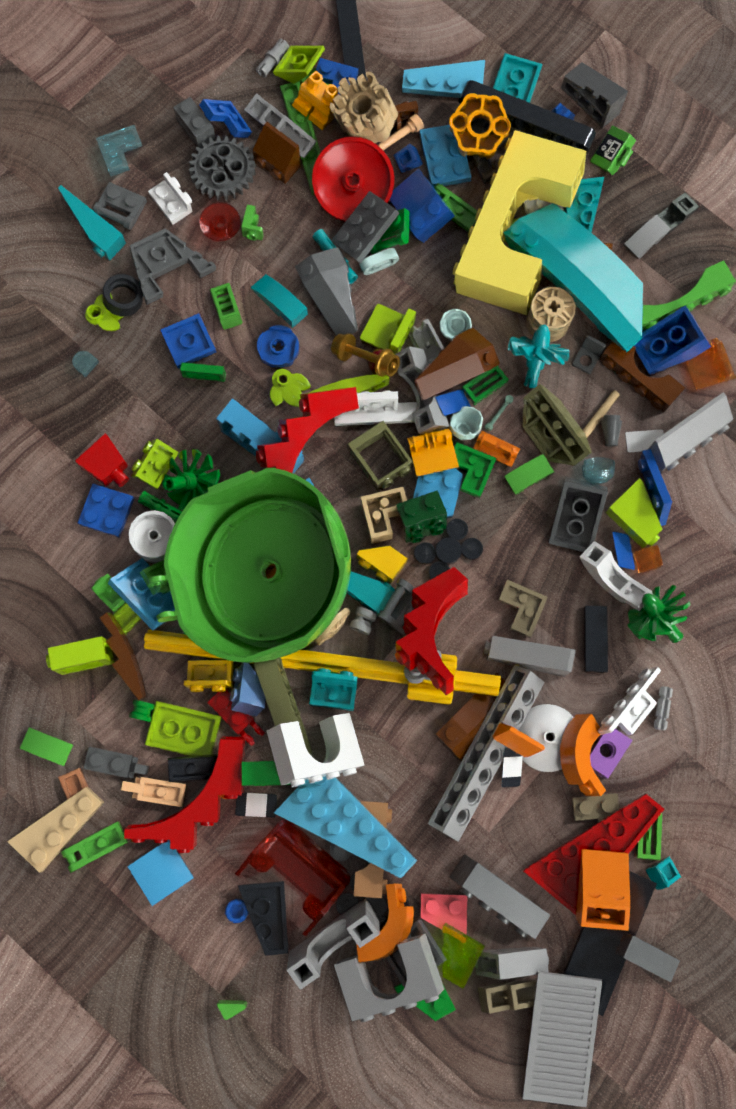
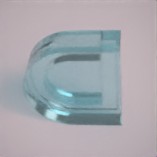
(84, 362)

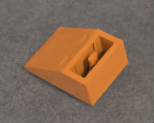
(603, 890)

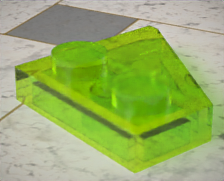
(461, 955)

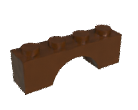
(659, 391)

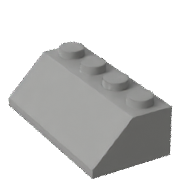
(691, 433)

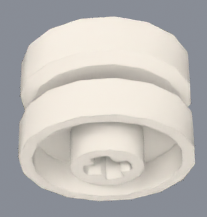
(144, 529)

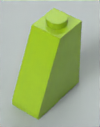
(636, 515)

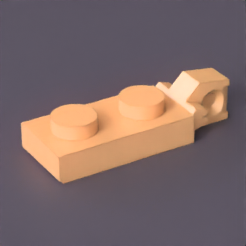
(156, 791)

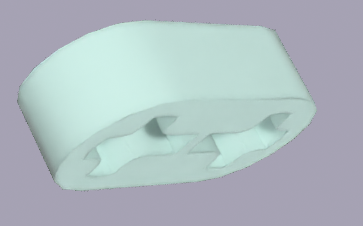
(379, 261)

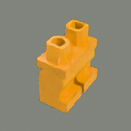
(317, 96)

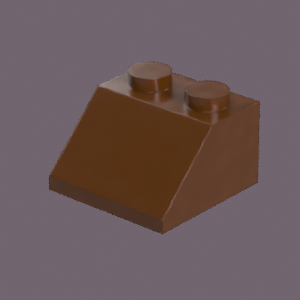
(276, 153)

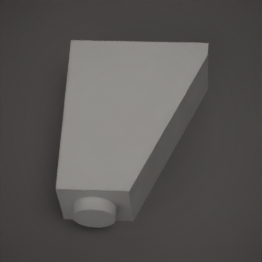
(512, 962)

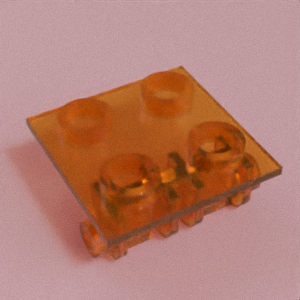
(710, 366)

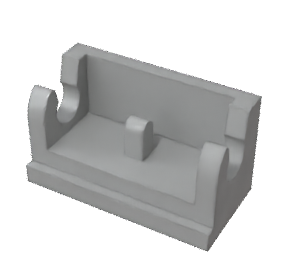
(426, 339)

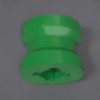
(141, 710)

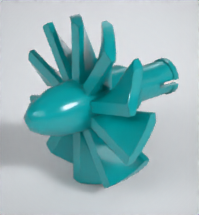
(537, 352)

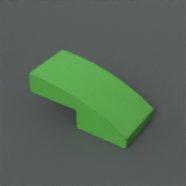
(529, 474)
(46, 746)

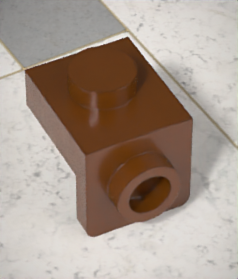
(405, 111)

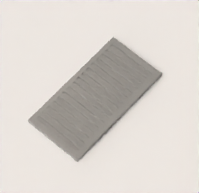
(562, 1039)

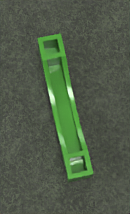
(713, 282)

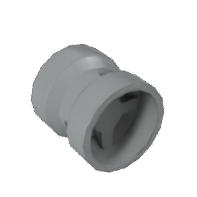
(363, 620)

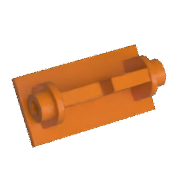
(493, 446)

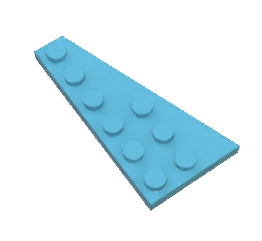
(342, 819)

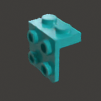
(333, 689)

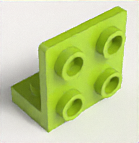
(388, 328)

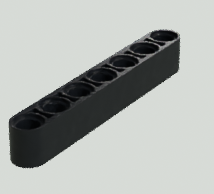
(537, 120)

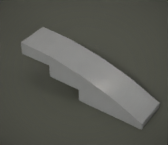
(265, 112)

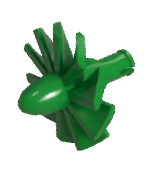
(191, 481)
(657, 616)

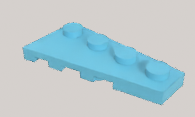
(442, 79)

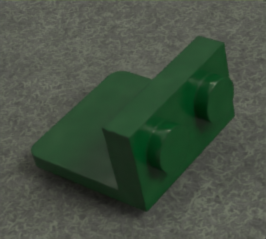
(422, 517)

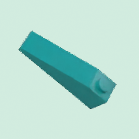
(102, 235)
(369, 592)

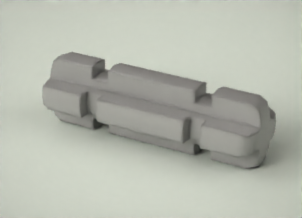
(663, 708)

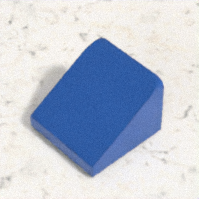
(408, 158)

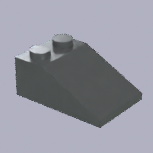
(578, 514)

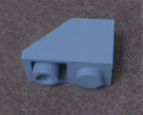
(247, 693)

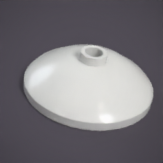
(539, 722)

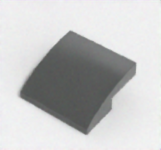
(396, 961)

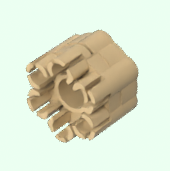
(360, 98)

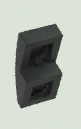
(678, 211)

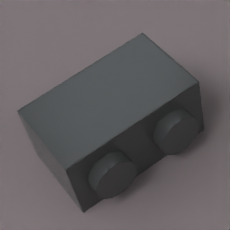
(194, 122)

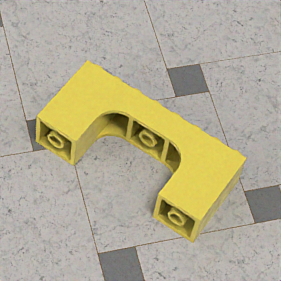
(527, 171)

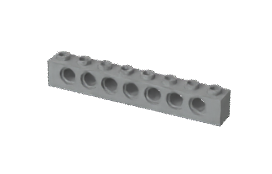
(485, 754)

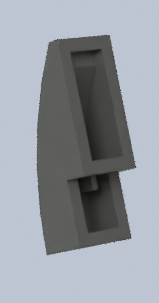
(647, 956)

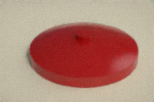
(348, 172)

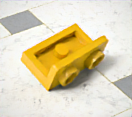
(209, 674)

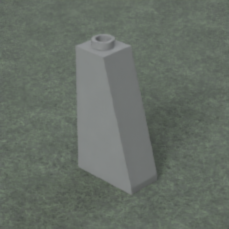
(530, 655)

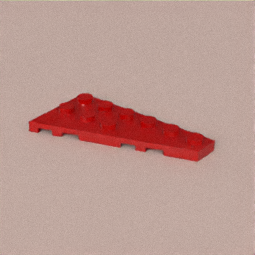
(619, 832)

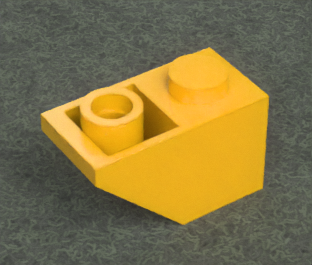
(384, 561)

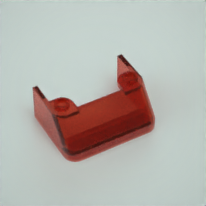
(302, 865)

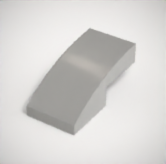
(647, 236)

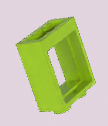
(80, 656)

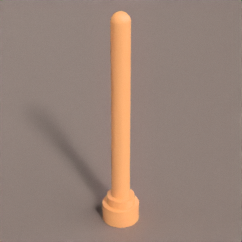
(413, 125)

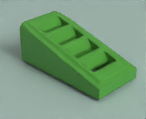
(229, 318)

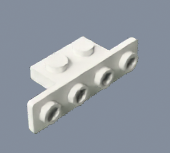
(378, 407)
(634, 707)

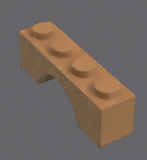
(370, 881)

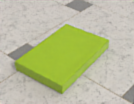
(182, 730)

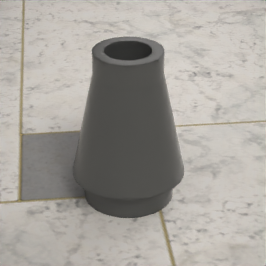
(611, 429)

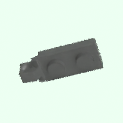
(113, 763)

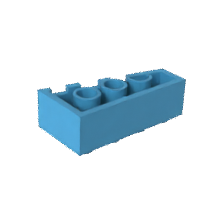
(248, 430)

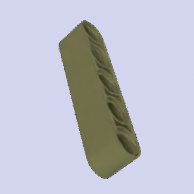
(279, 695)

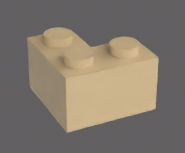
(377, 511)

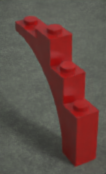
(295, 432)
(420, 625)
(205, 808)

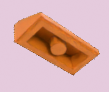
(517, 740)

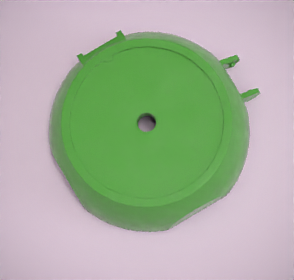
(221, 559)

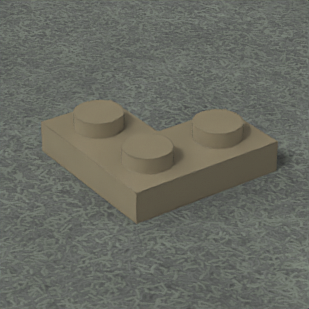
(528, 604)
(594, 807)

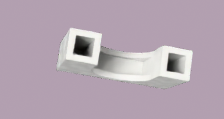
(297, 765)

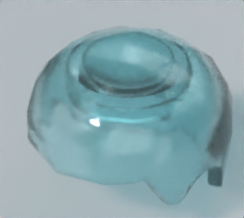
(598, 470)

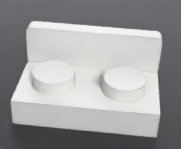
(171, 199)

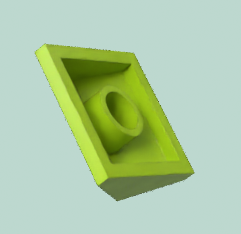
(298, 62)

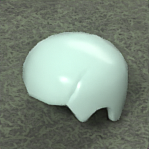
(454, 322)
(466, 423)

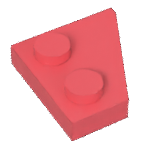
(445, 909)

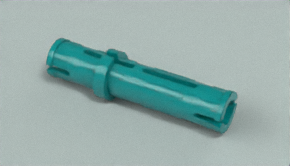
(325, 244)

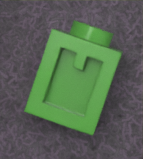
(250, 224)

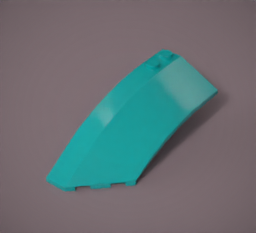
(585, 269)

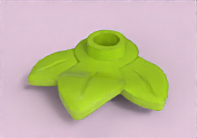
(106, 319)
(290, 390)

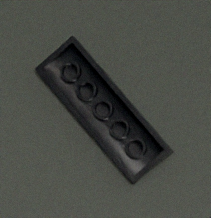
(596, 947)

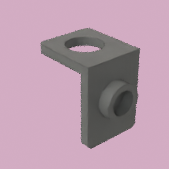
(592, 348)

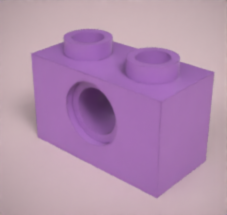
(617, 745)

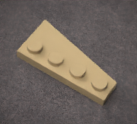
(52, 832)

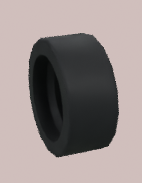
(126, 281)

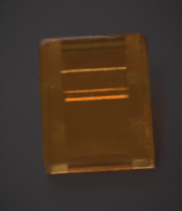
(648, 559)

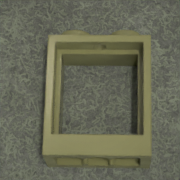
(368, 438)

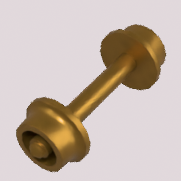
(385, 363)

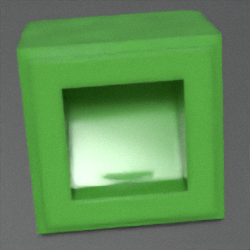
(231, 1007)

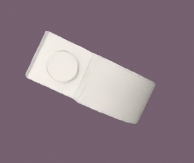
(611, 577)

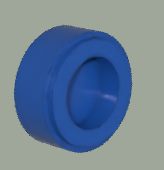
(236, 911)

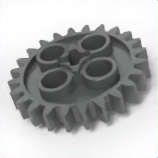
(207, 177)

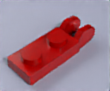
(236, 720)

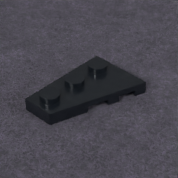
(268, 914)

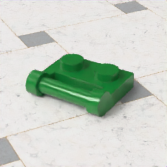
(400, 228)

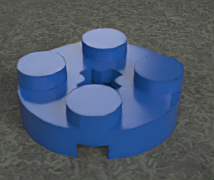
(285, 356)

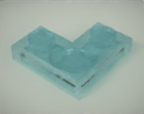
(115, 144)

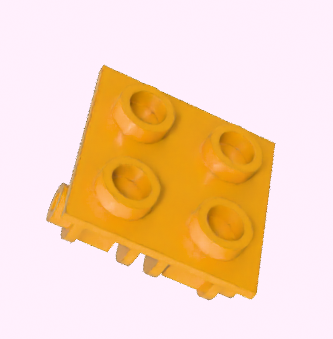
(433, 452)

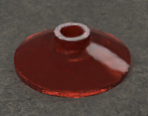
(216, 214)

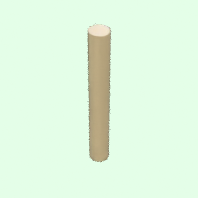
(601, 412)

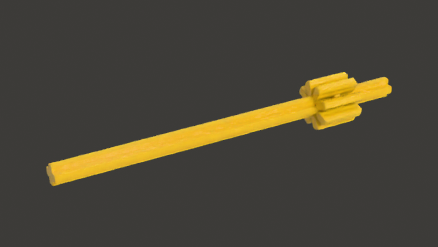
(360, 667)

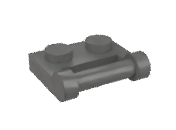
(123, 201)
(404, 606)

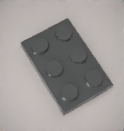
(365, 226)

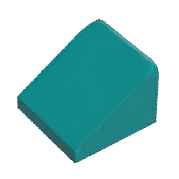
(663, 873)

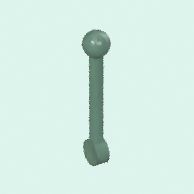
(508, 400)

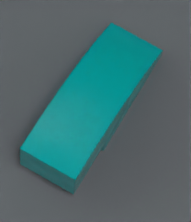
(280, 300)

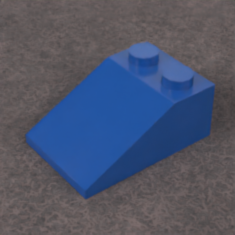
(425, 205)
(671, 341)

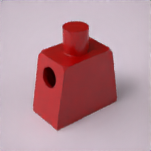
(104, 462)

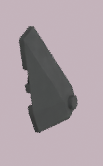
(328, 284)

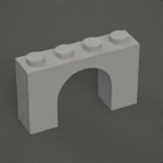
(307, 958)
(366, 999)

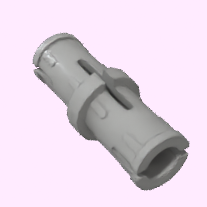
(272, 58)

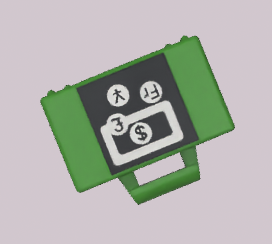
(614, 150)

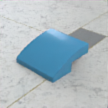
(160, 872)

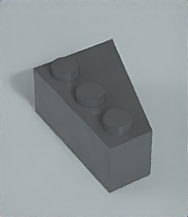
(594, 93)

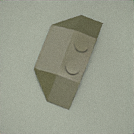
(553, 428)

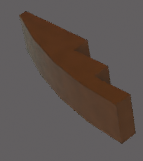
(127, 664)

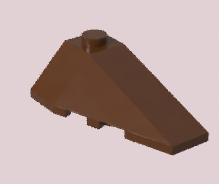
(461, 360)
(464, 725)

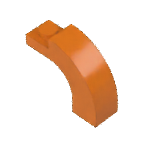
(575, 754)
(396, 928)

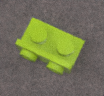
(153, 463)

